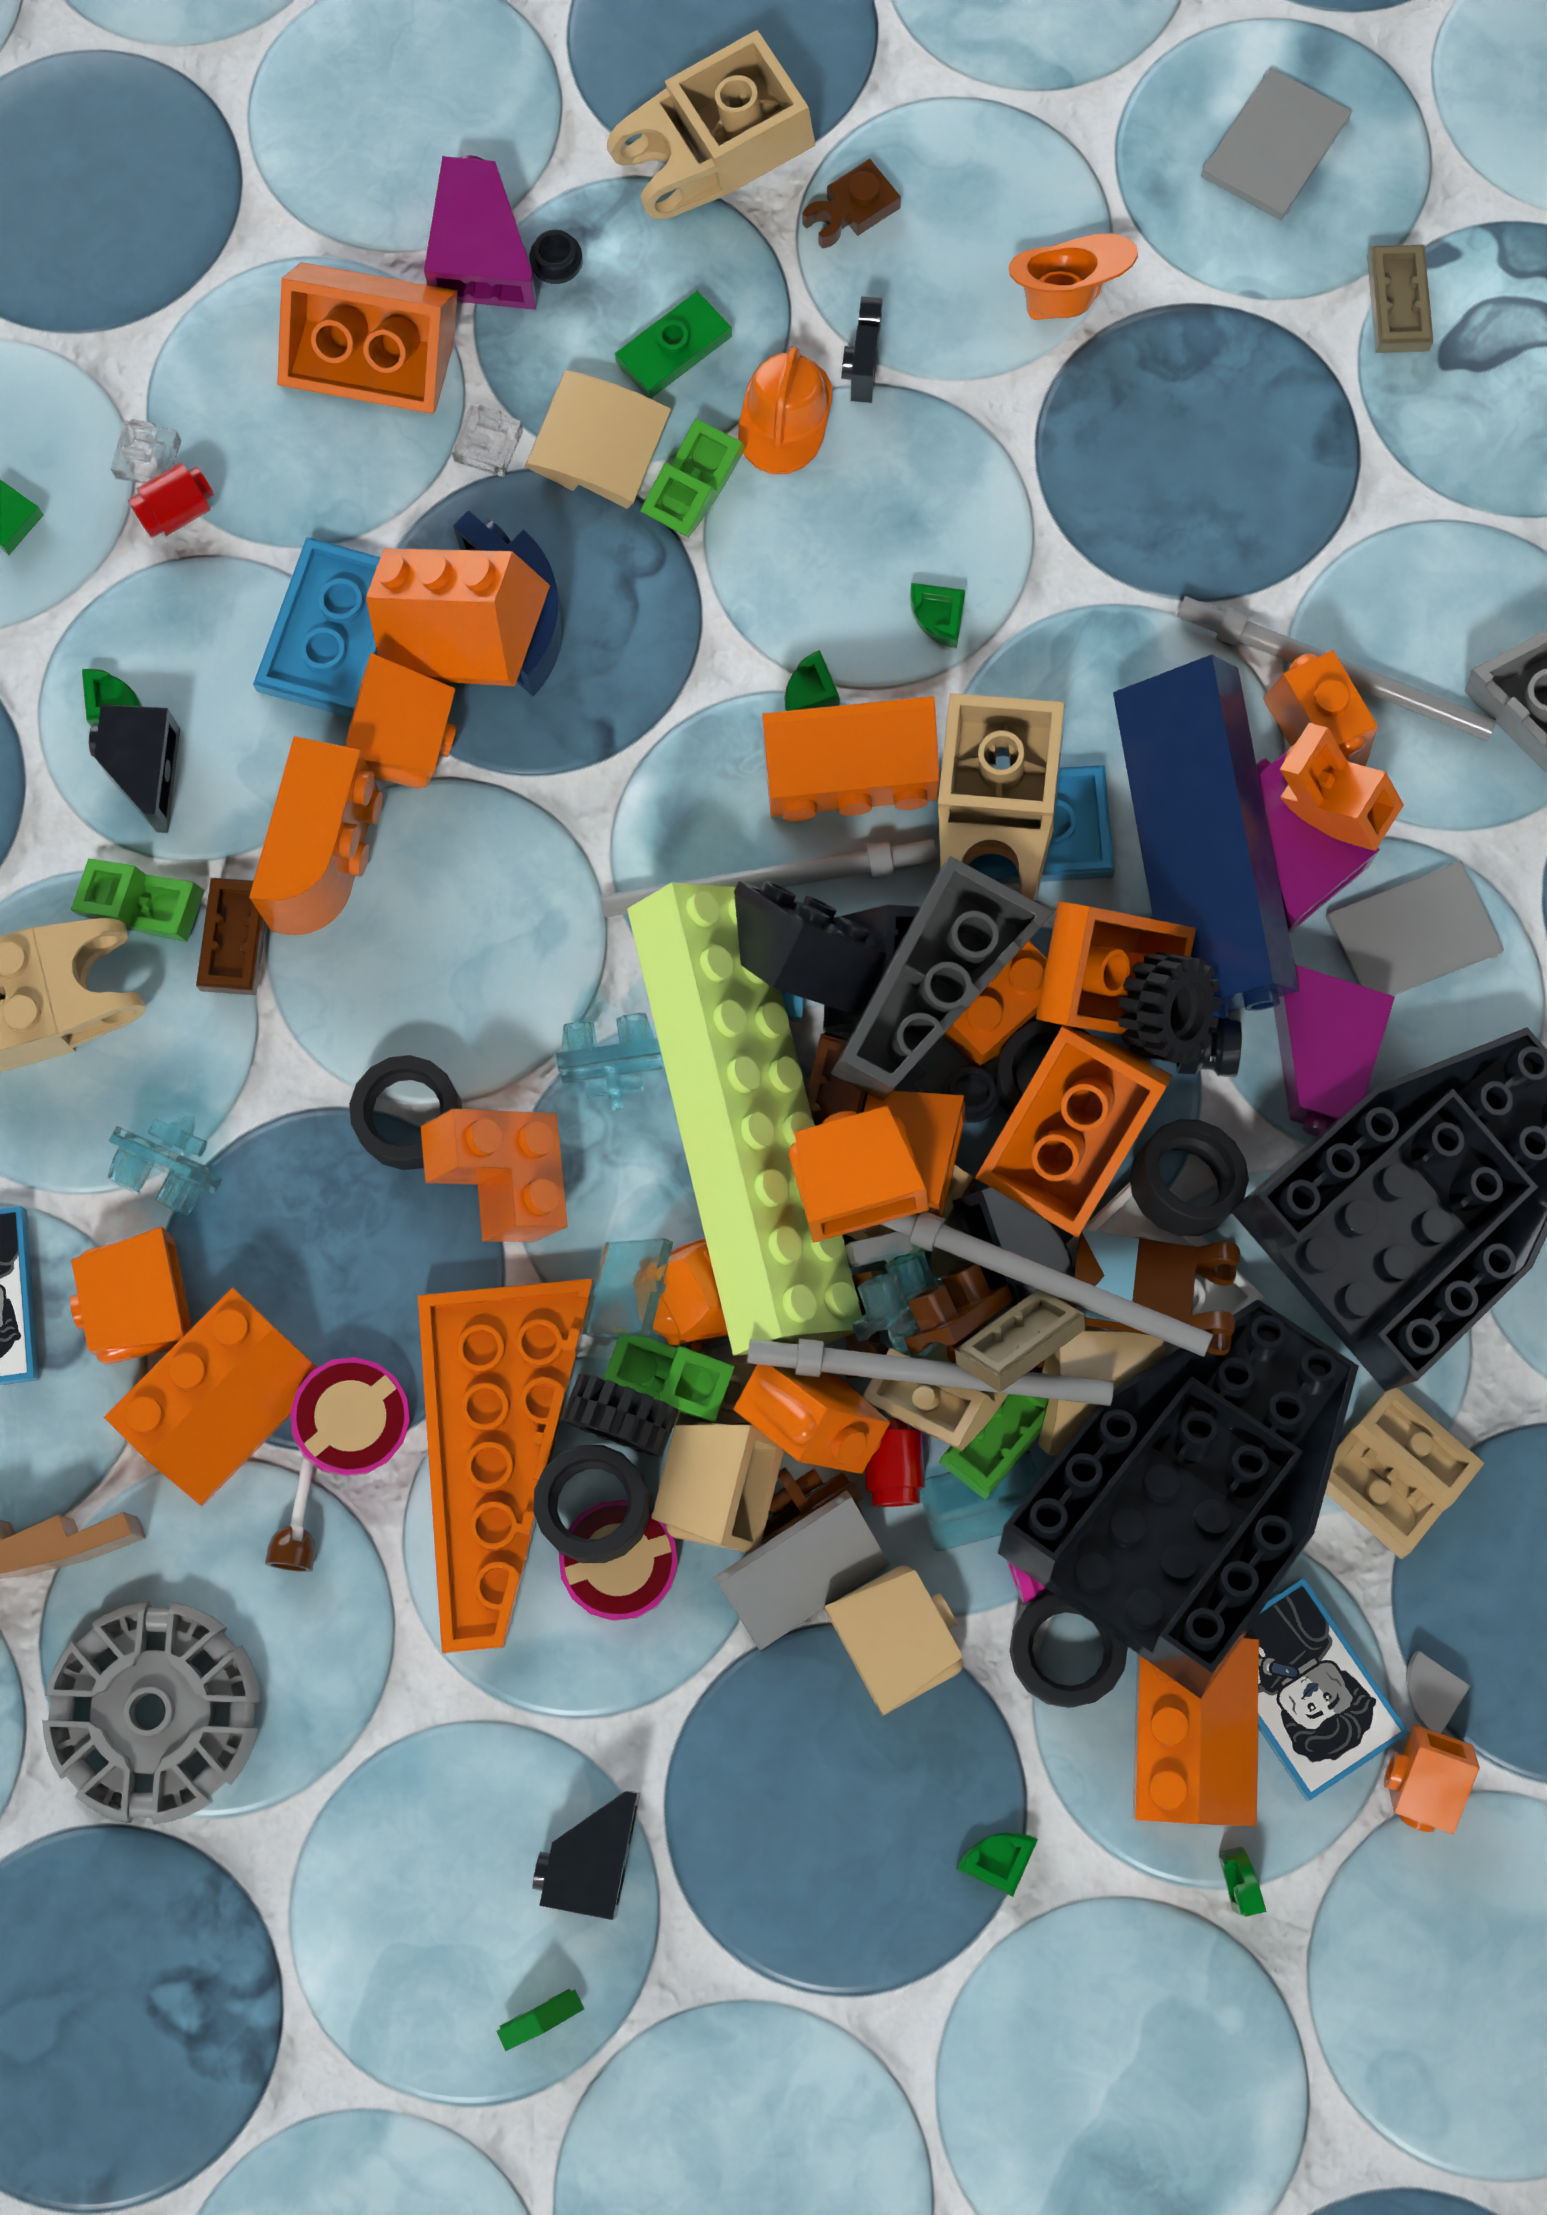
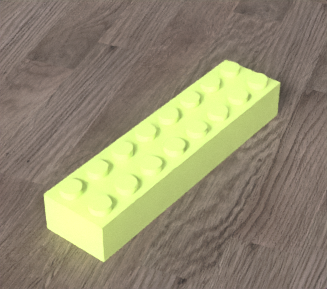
(737, 1117)

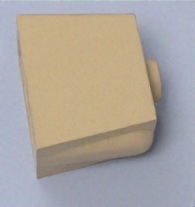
(718, 1485)
(897, 1637)

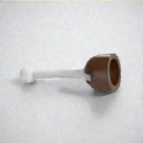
(293, 1546)

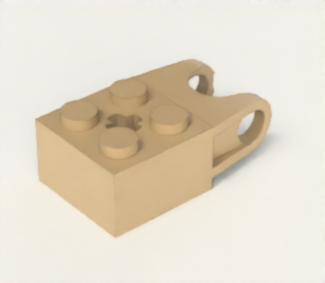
(715, 128)
(1007, 808)
(47, 993)

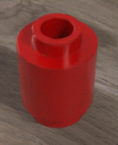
(171, 500)
(897, 1467)

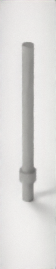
(1234, 627)
(877, 859)
(930, 1231)
(811, 1358)

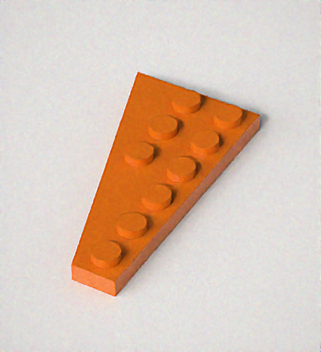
(493, 1410)

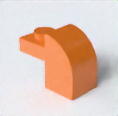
(1338, 795)

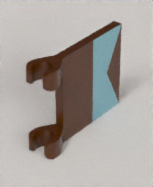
(1159, 1278)

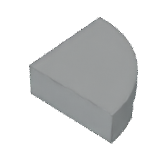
(877, 1249)
(1433, 1692)

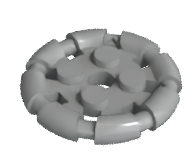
(187, 1717)

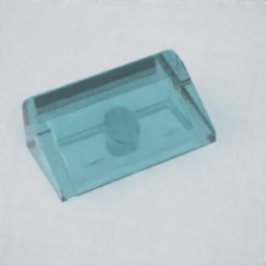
(963, 1517)

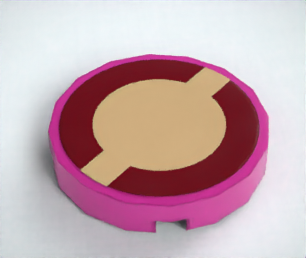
(349, 1417)
(625, 1585)

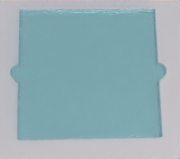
(628, 1288)

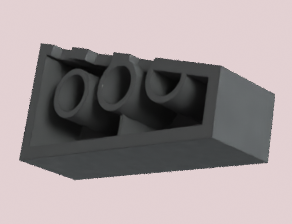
(944, 962)

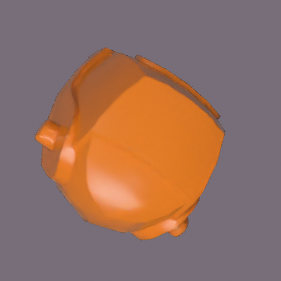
(690, 1305)

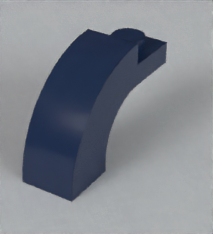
(548, 634)

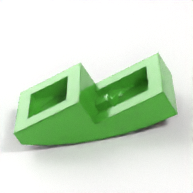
(694, 478)
(140, 900)
(671, 1374)

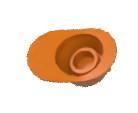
(1070, 275)
(785, 413)

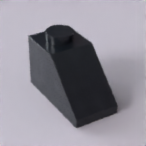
(139, 756)
(1016, 1229)
(589, 1861)

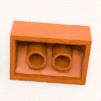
(365, 336)
(455, 613)
(851, 758)
(1073, 1127)
(213, 1397)
(1195, 1753)

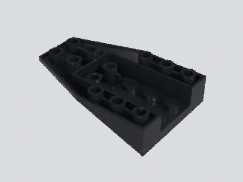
(1416, 1206)
(1190, 1494)

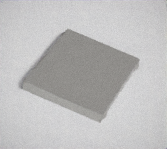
(1276, 143)
(1415, 932)
(802, 1570)

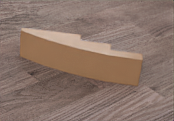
(60, 1544)

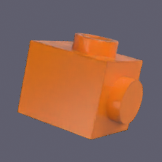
(1431, 1780)

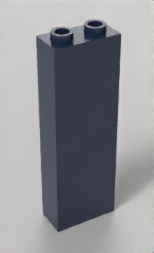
(1207, 827)

